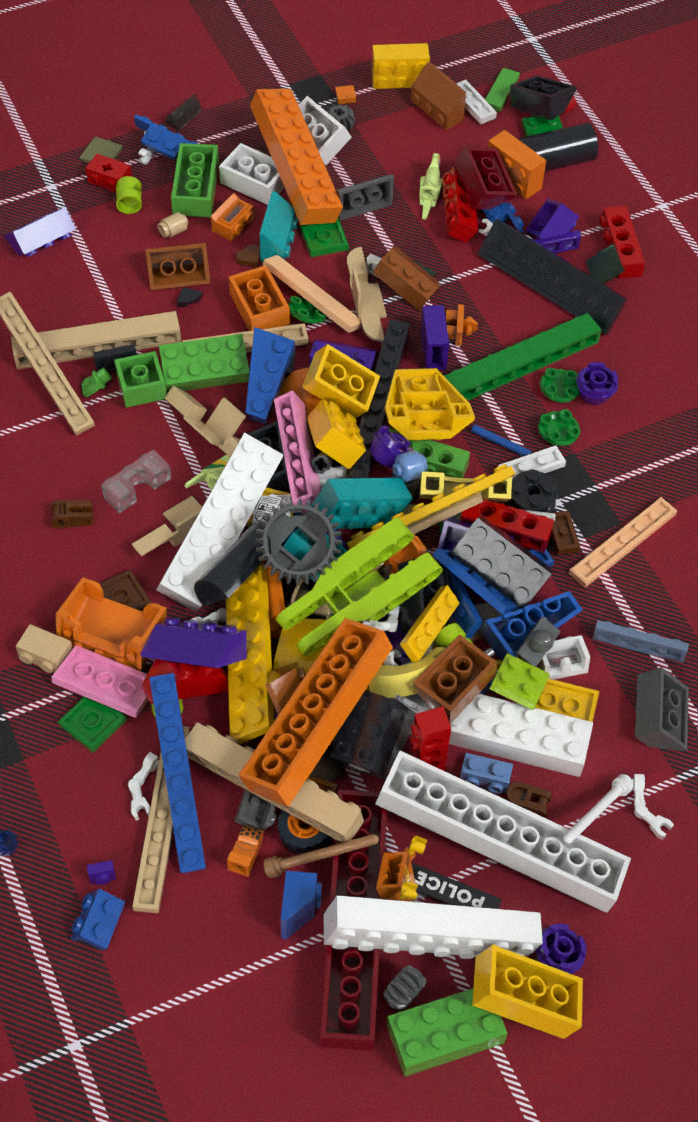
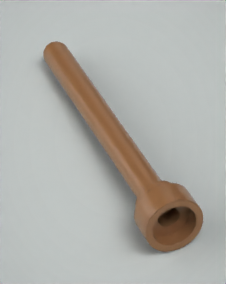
(275, 866)

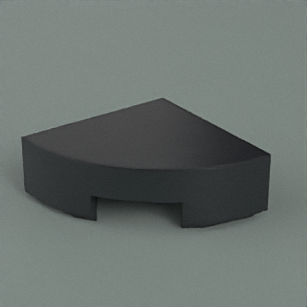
(188, 296)

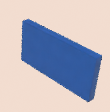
(475, 582)

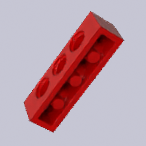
(459, 211)
(620, 232)
(519, 520)
(430, 737)

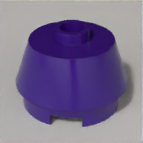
(597, 383)
(387, 445)
(561, 949)

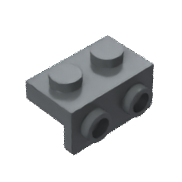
(255, 812)

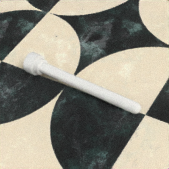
(620, 787)

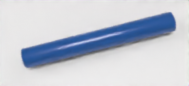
(500, 441)

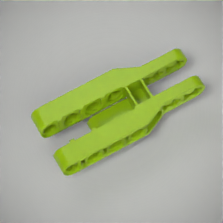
(370, 596)

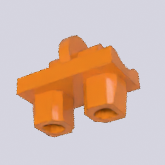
(466, 325)

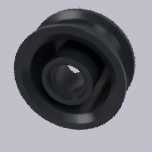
(533, 492)

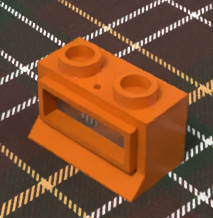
(231, 217)

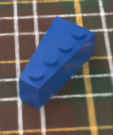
(268, 368)
(510, 629)

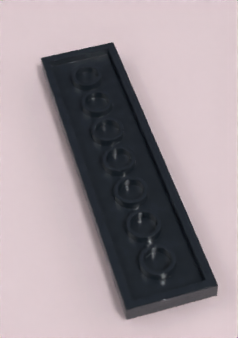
(551, 275)

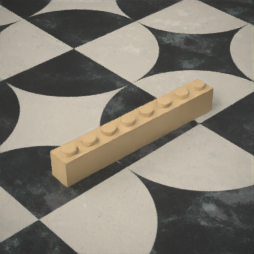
(83, 340)
(311, 804)

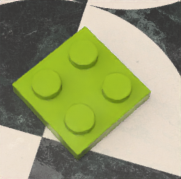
(519, 681)

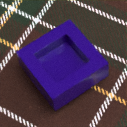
(101, 872)

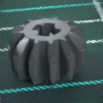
(343, 115)
(404, 988)

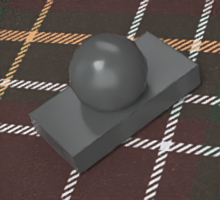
(537, 642)

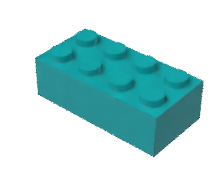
(363, 501)

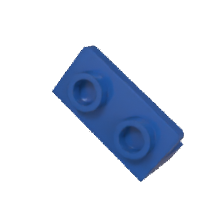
(97, 919)

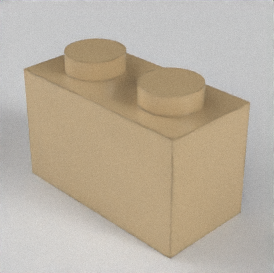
(43, 648)

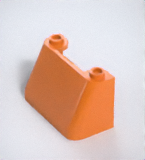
(107, 625)

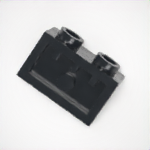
(106, 358)

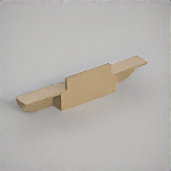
(366, 296)
(219, 427)
(181, 518)

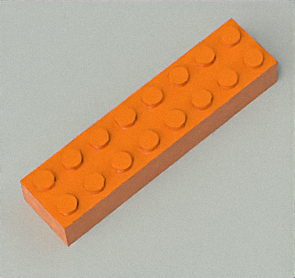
(296, 156)
(315, 712)

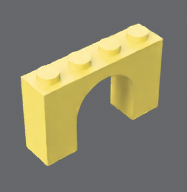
(436, 483)

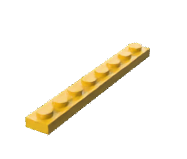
(441, 501)

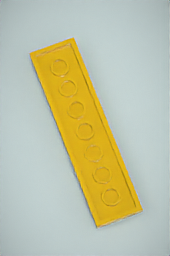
(249, 700)

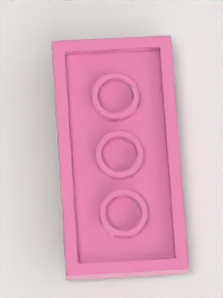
(102, 681)

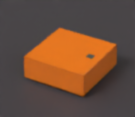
(345, 94)

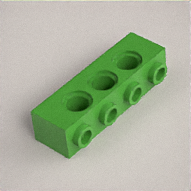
(441, 457)

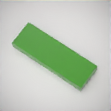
(501, 89)

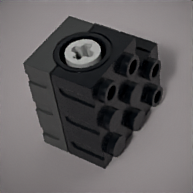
(373, 735)

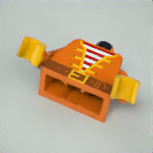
(396, 873)

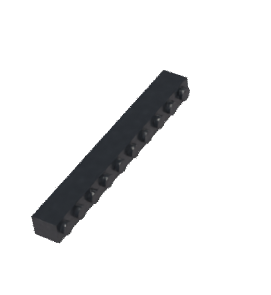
(371, 421)

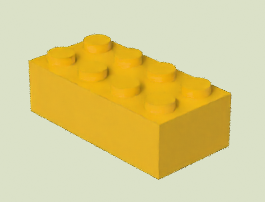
(528, 992)

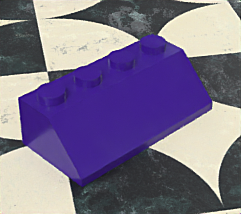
(196, 643)

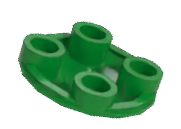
(305, 311)
(559, 385)
(559, 428)

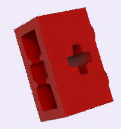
(106, 171)

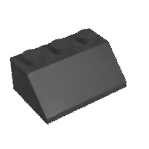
(366, 196)
(662, 710)

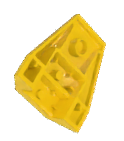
(426, 405)

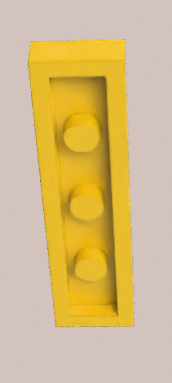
(429, 623)

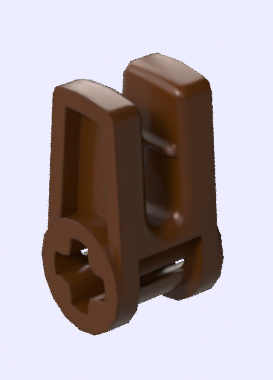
(72, 513)

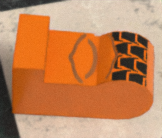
(245, 850)

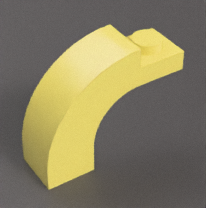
(400, 679)

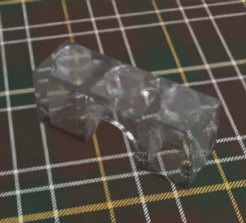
(147, 469)

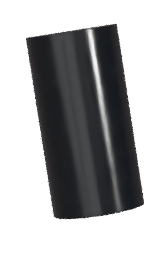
(564, 146)
(231, 568)

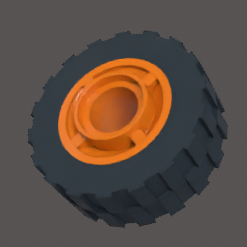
(299, 839)

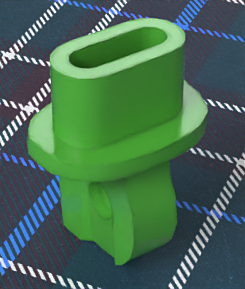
(95, 382)

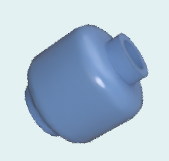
(409, 465)

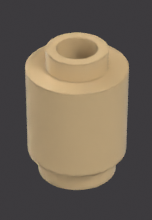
(173, 225)

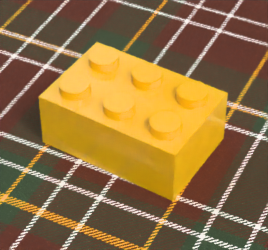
(398, 64)
(341, 380)
(336, 433)

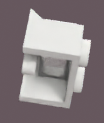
(566, 658)

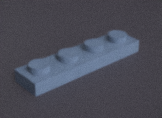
(640, 641)

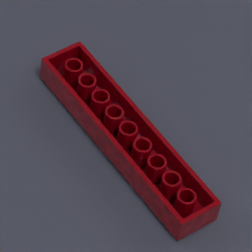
(349, 972)

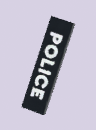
(449, 891)

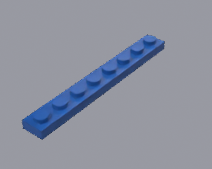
(177, 773)

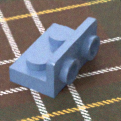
(486, 773)

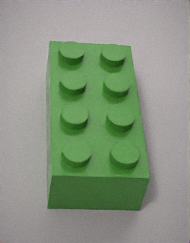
(195, 179)
(204, 363)
(443, 1032)

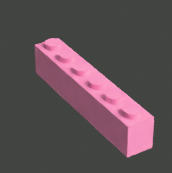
(297, 448)

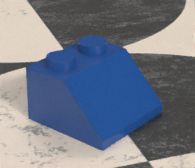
(300, 899)

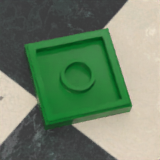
(324, 238)
(91, 723)

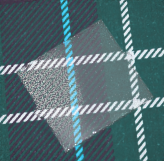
(413, 706)

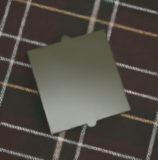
(101, 147)

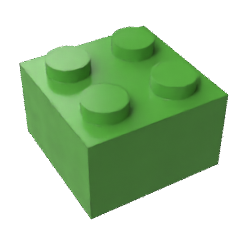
(140, 379)

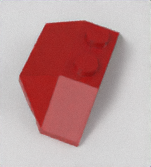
(190, 679)

